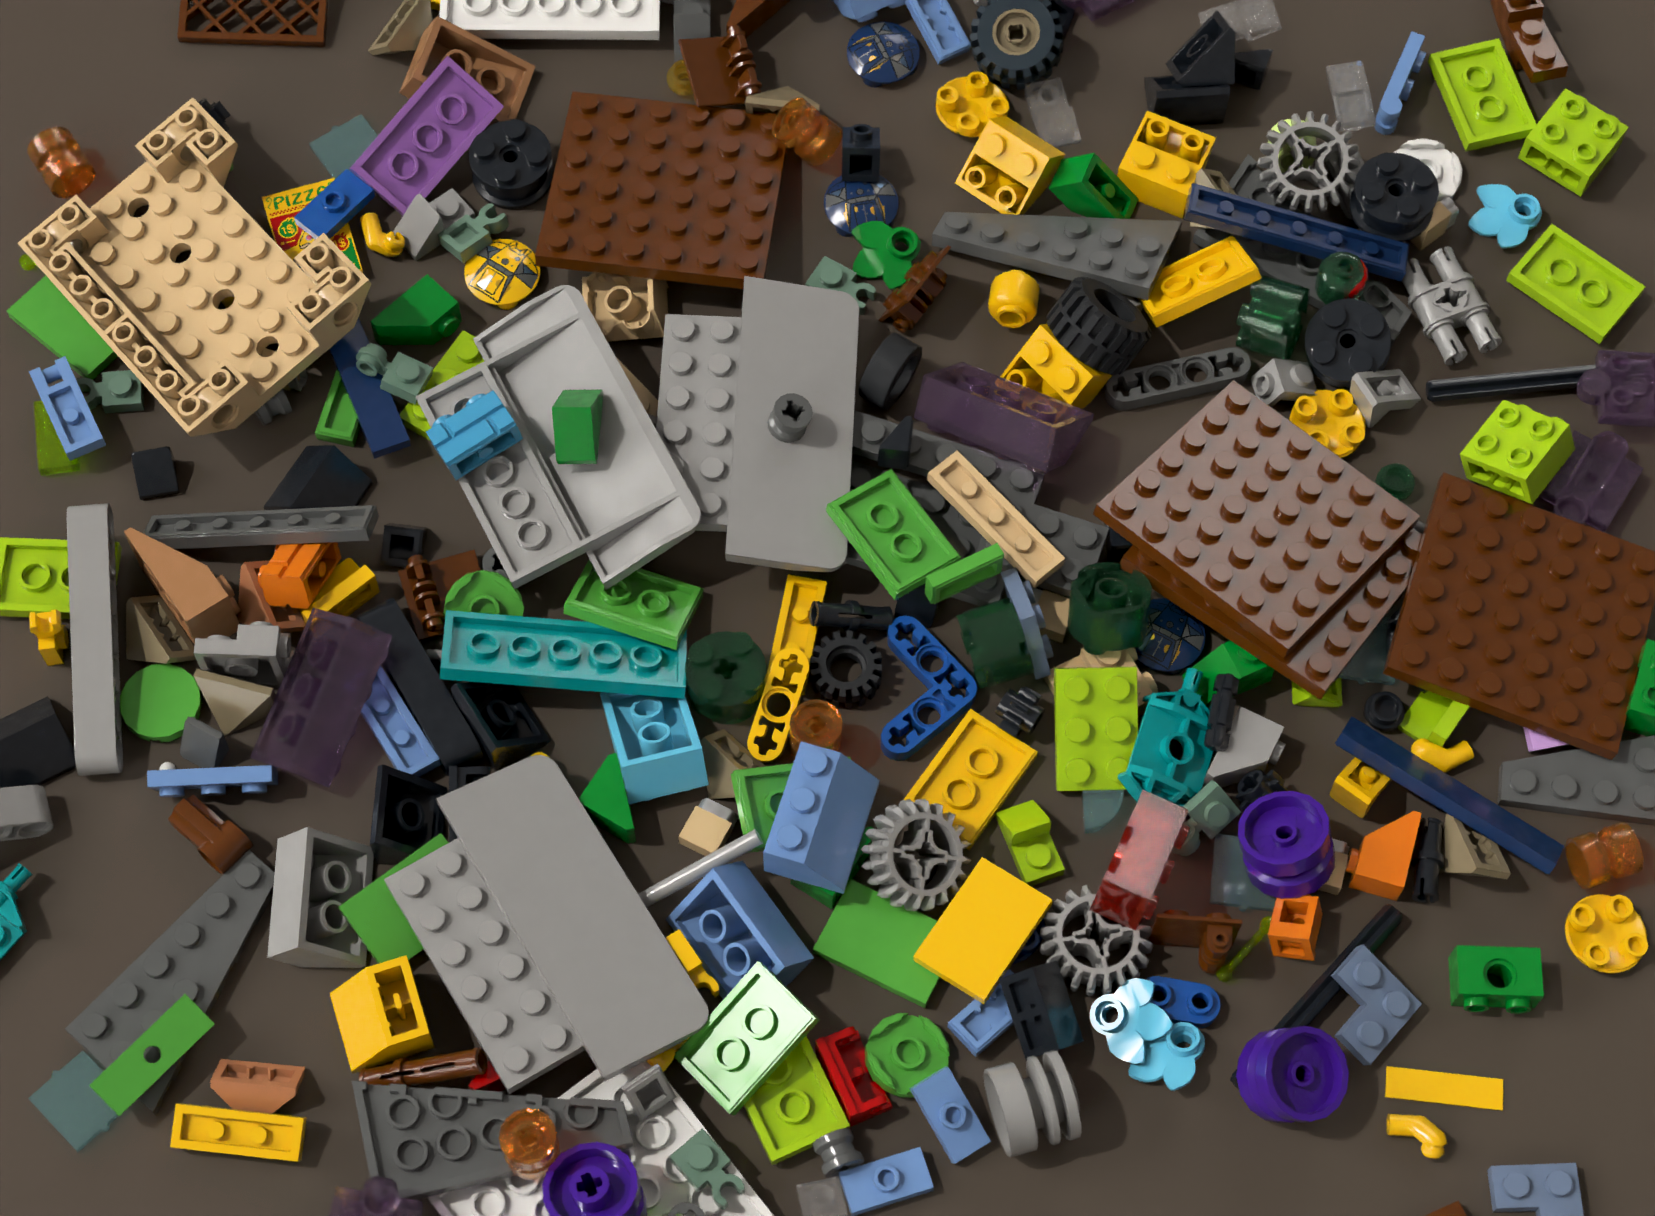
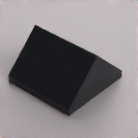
(1206, 56)
(1186, 104)
(319, 480)
(499, 721)
(34, 746)
(403, 814)

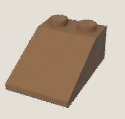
(492, 67)
(188, 588)

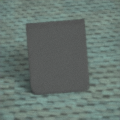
(202, 744)

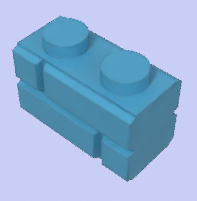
(474, 434)

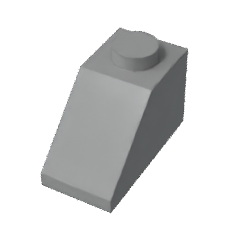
(1250, 747)

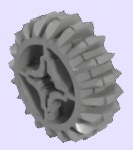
(1299, 148)
(923, 824)
(1079, 944)

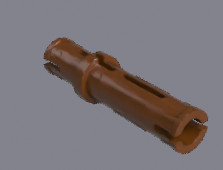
(466, 1064)

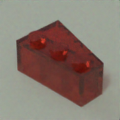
(1141, 861)

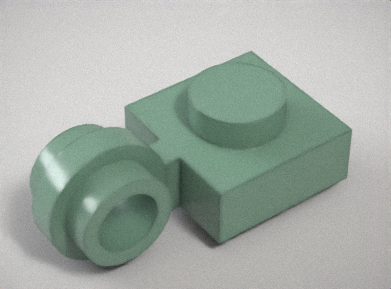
(402, 377)
(1208, 812)

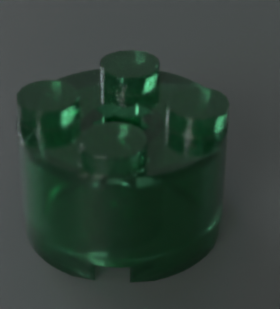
(1272, 318)
(1109, 608)
(995, 643)
(721, 656)

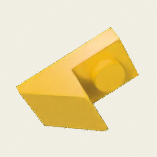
(1358, 787)

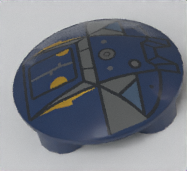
(883, 53)
(856, 203)
(1172, 638)

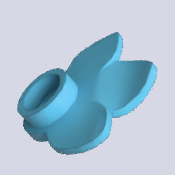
(1501, 217)
(1136, 1020)
(1167, 1060)

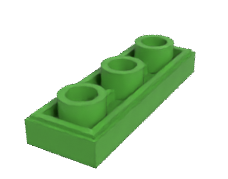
(171, 1035)

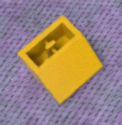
(1164, 162)
(1009, 166)
(1054, 371)
(381, 1015)

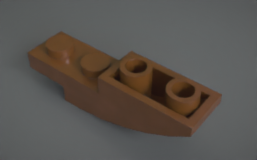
(1529, 39)

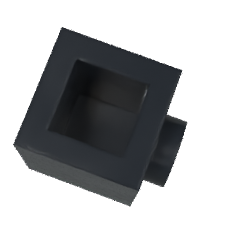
(860, 153)

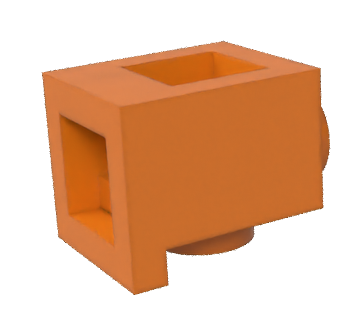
(1295, 927)

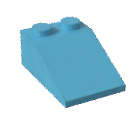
(654, 745)

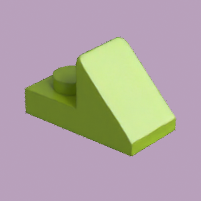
(1030, 843)

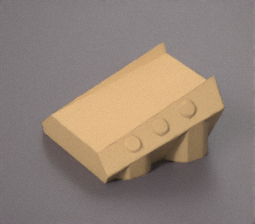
(626, 305)

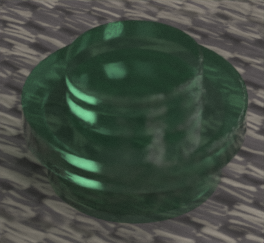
(1396, 480)

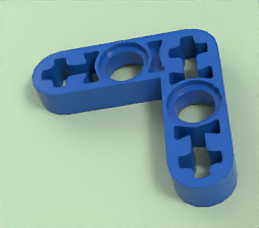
(936, 697)

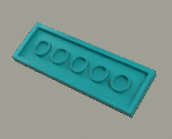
(558, 655)

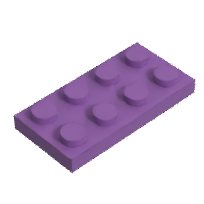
(426, 136)

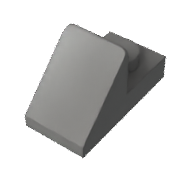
(426, 220)
(1380, 392)

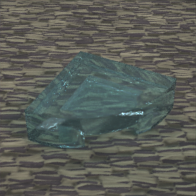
(1100, 808)

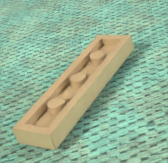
(995, 518)

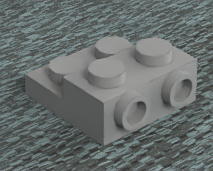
(256, 655)

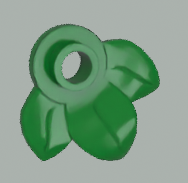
(879, 252)

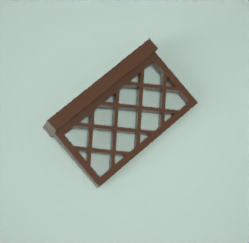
(245, 36)

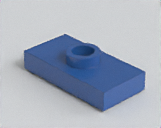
(335, 205)

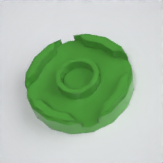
(484, 593)
(159, 702)
(905, 1052)

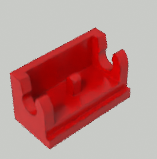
(845, 1068)

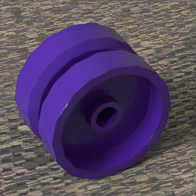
(1286, 844)
(1292, 1074)
(593, 1182)

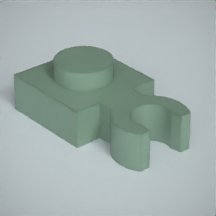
(471, 235)
(837, 277)
(117, 392)
(704, 1164)

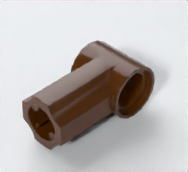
(217, 841)

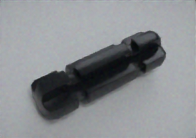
(1221, 712)

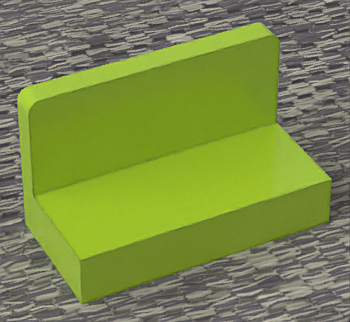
(1432, 718)

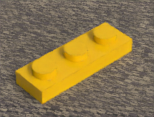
(794, 624)
(238, 1132)

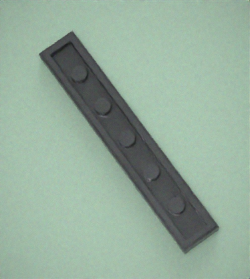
(264, 527)

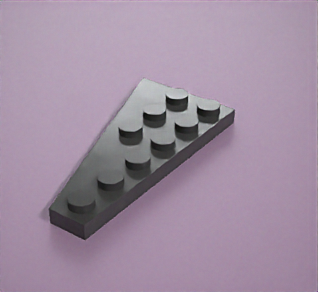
(1110, 250)
(1292, 265)
(1585, 783)
(186, 959)
(451, 1135)

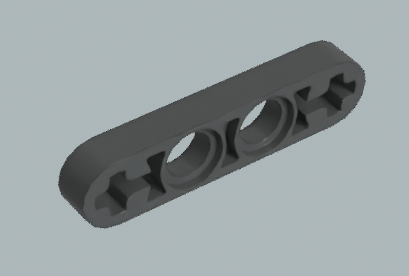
(1175, 373)

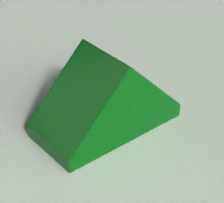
(577, 426)
(607, 801)

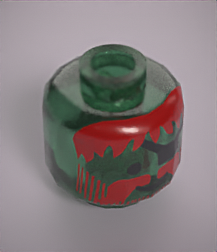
(1341, 277)

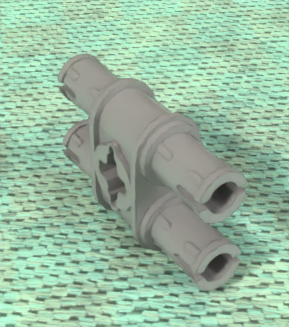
(1449, 306)

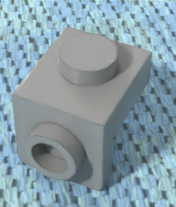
(1283, 381)

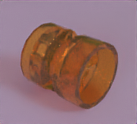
(811, 134)
(61, 162)
(816, 724)
(1608, 853)
(529, 1143)

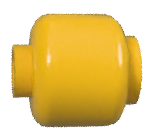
(1013, 298)

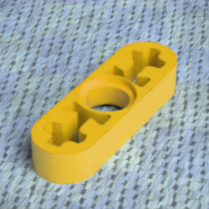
(797, 679)

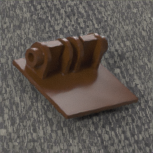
(720, 68)
(918, 292)
(427, 586)
(1211, 934)

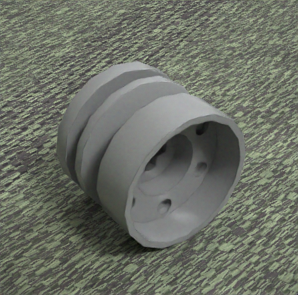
(1041, 1100)

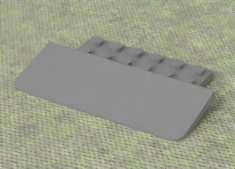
(716, 408)
(552, 512)
(544, 932)

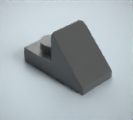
(690, 21)

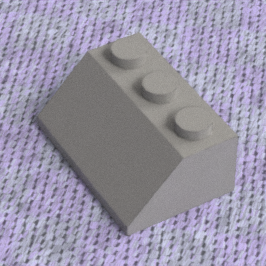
(310, 881)

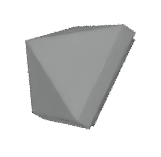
(648, 1092)

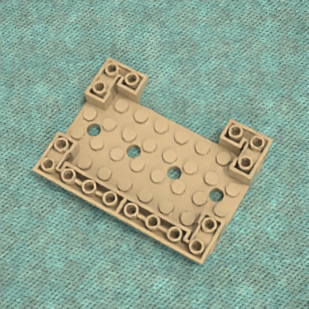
(165, 313)

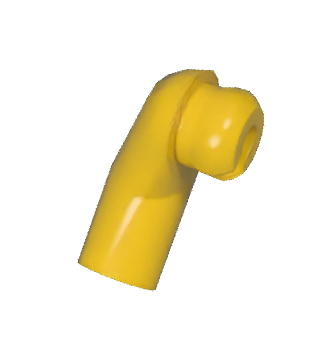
(378, 241)
(1440, 757)
(1421, 1128)

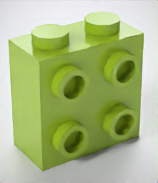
(1573, 142)
(1518, 451)

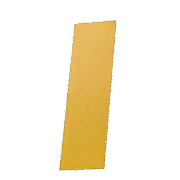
(1444, 1088)

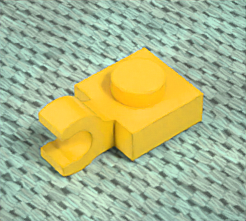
(51, 635)
(691, 962)

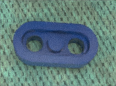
(1179, 1001)

